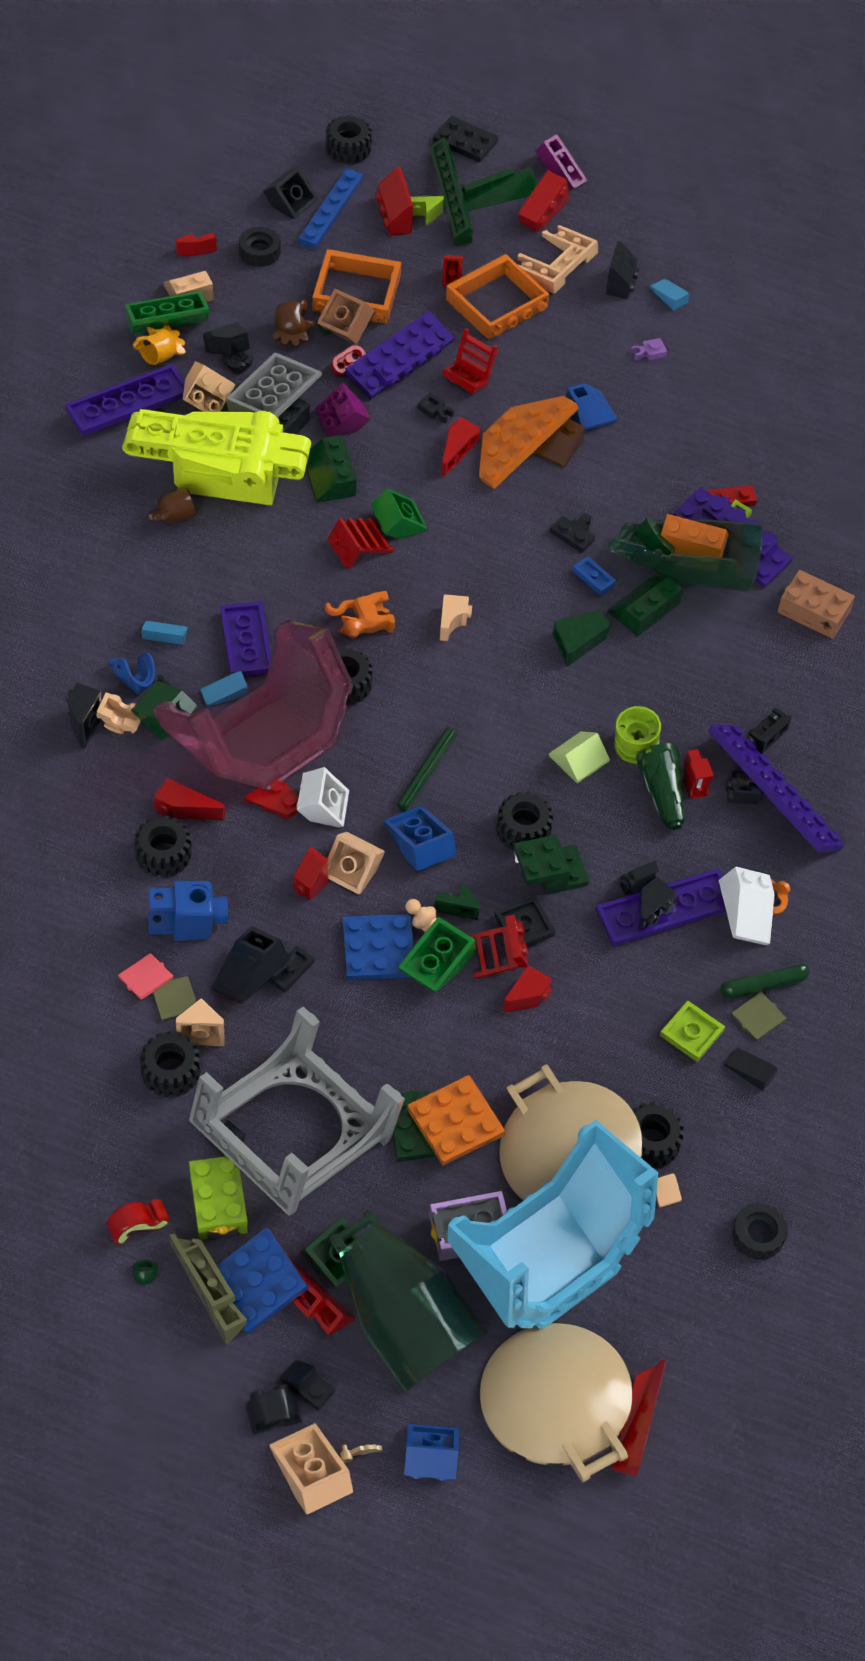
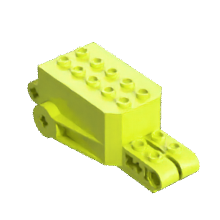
(220, 452)

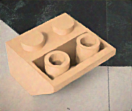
(206, 388)

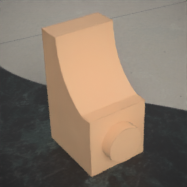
(454, 614)

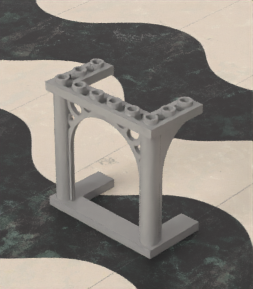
(296, 1179)

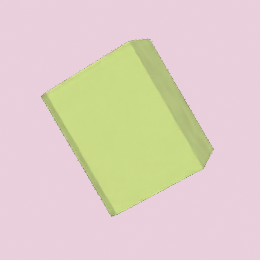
(581, 755)

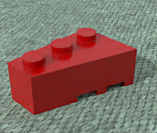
(544, 201)

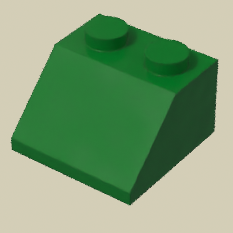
(398, 515)

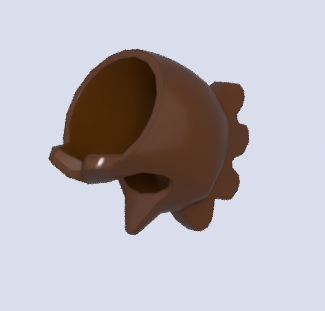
(290, 323)
(174, 507)

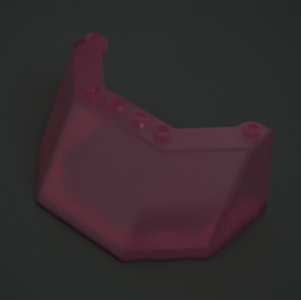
(279, 722)

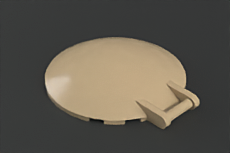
(548, 1124)
(558, 1397)

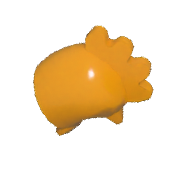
(163, 345)

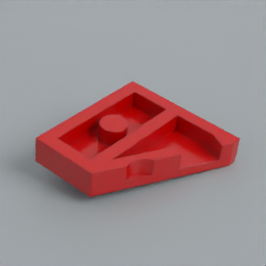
(279, 800)

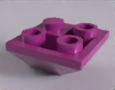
(342, 412)

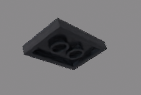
(466, 138)

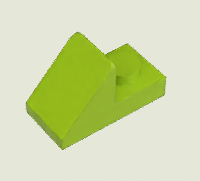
(428, 206)

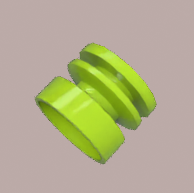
(636, 730)

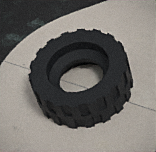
(259, 235)
(763, 1213)

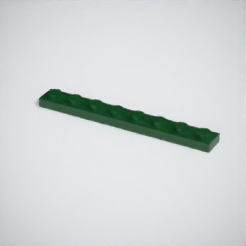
(451, 190)

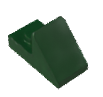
(461, 906)

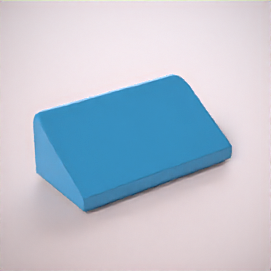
(164, 632)

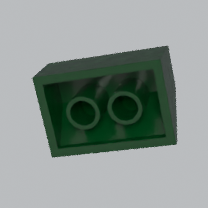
(331, 470)
(647, 604)

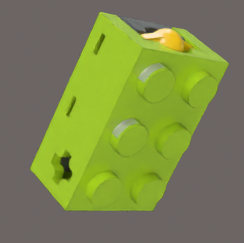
(218, 1198)

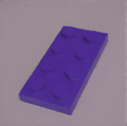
(246, 638)

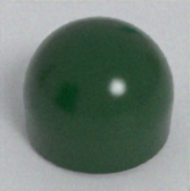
(145, 1276)

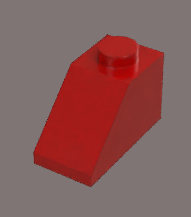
(451, 269)
(311, 874)
(528, 991)

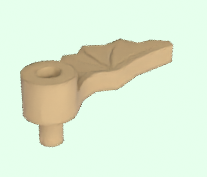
(346, 1455)

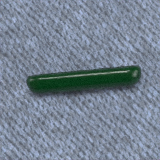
(765, 981)

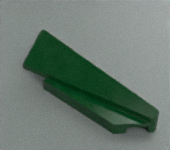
(499, 188)

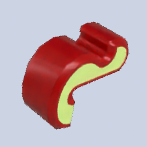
(136, 1217)

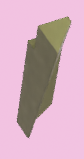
(210, 1286)

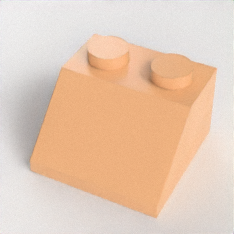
(191, 283)
(353, 862)

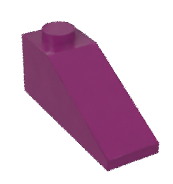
(559, 161)

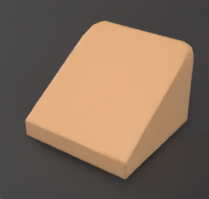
(667, 1191)

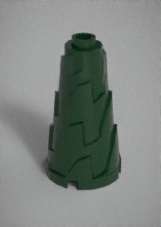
(663, 780)

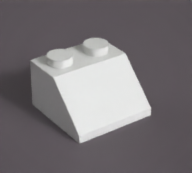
(323, 798)

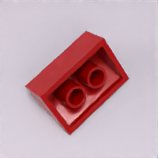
(395, 203)

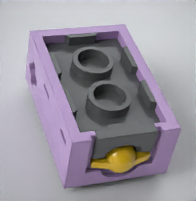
(476, 1208)

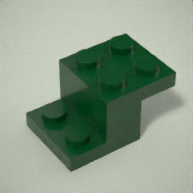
(551, 864)

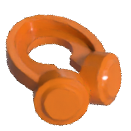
(782, 890)

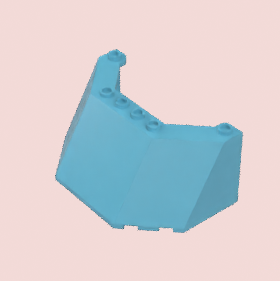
(563, 1236)

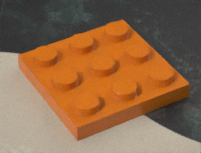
(456, 1120)

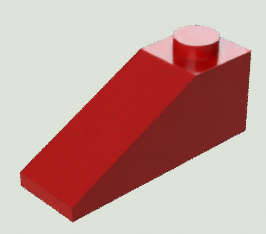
(460, 441)
(184, 803)

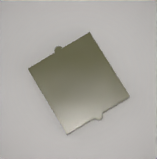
(174, 998)
(758, 1016)

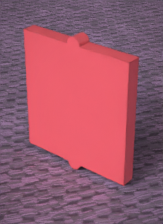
(145, 976)

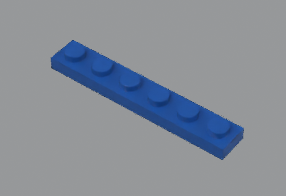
(330, 208)

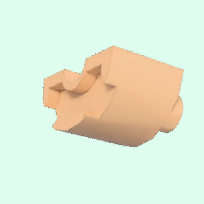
(117, 714)

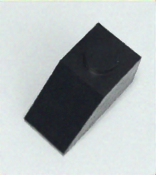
(226, 340)

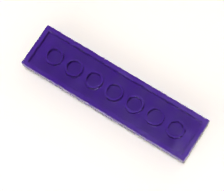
(773, 785)

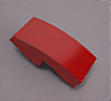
(192, 246)

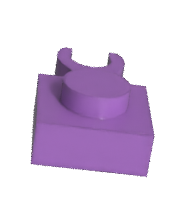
(651, 349)

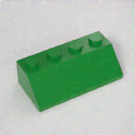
(170, 311)

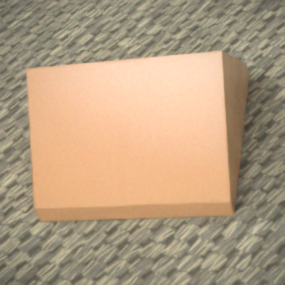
(201, 1025)

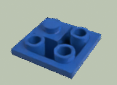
(592, 406)

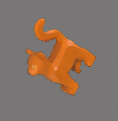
(369, 615)

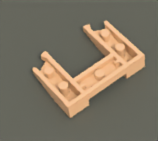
(575, 248)

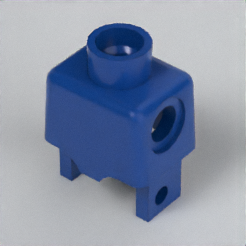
(186, 910)

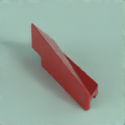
(636, 1429)

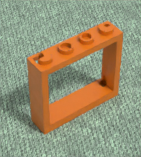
(359, 265)
(501, 266)

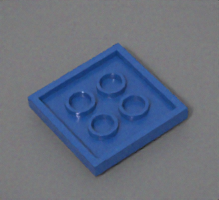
(376, 945)
(261, 1279)

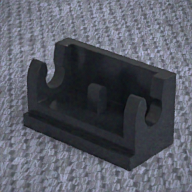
(769, 730)

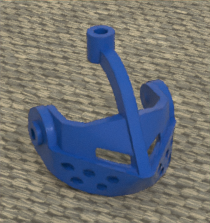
(143, 677)

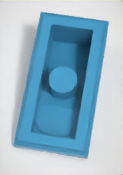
(671, 294)
(225, 689)

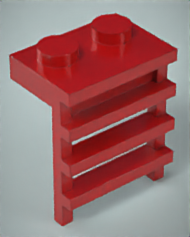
(468, 372)
(356, 537)
(514, 944)

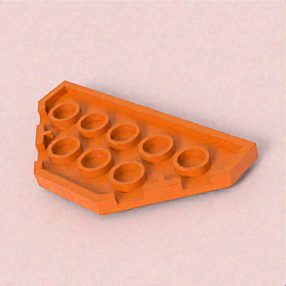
(519, 435)

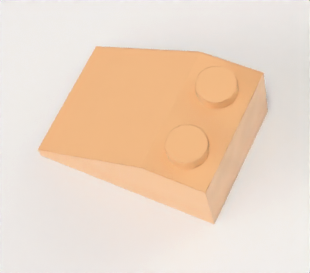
(312, 1468)

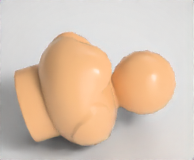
(423, 916)

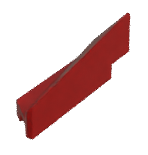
(321, 1304)

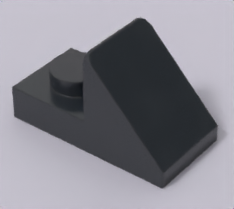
(307, 1384)

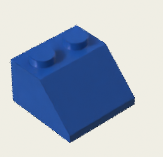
(431, 1452)

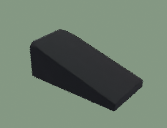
(751, 1068)

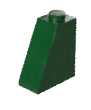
(580, 635)

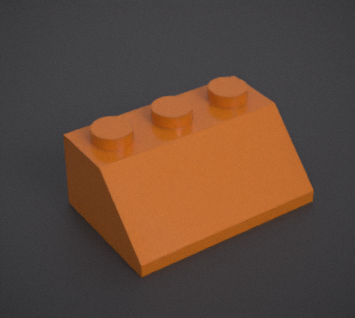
(694, 537)

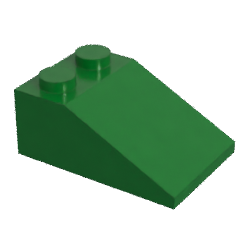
(438, 955)

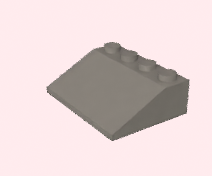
(273, 386)

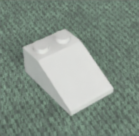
(748, 904)

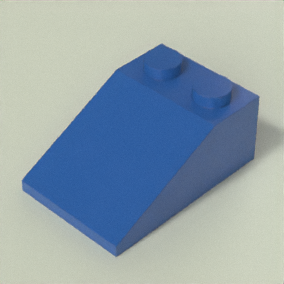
(421, 837)

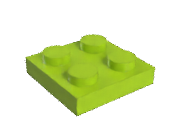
(692, 1031)

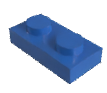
(594, 575)

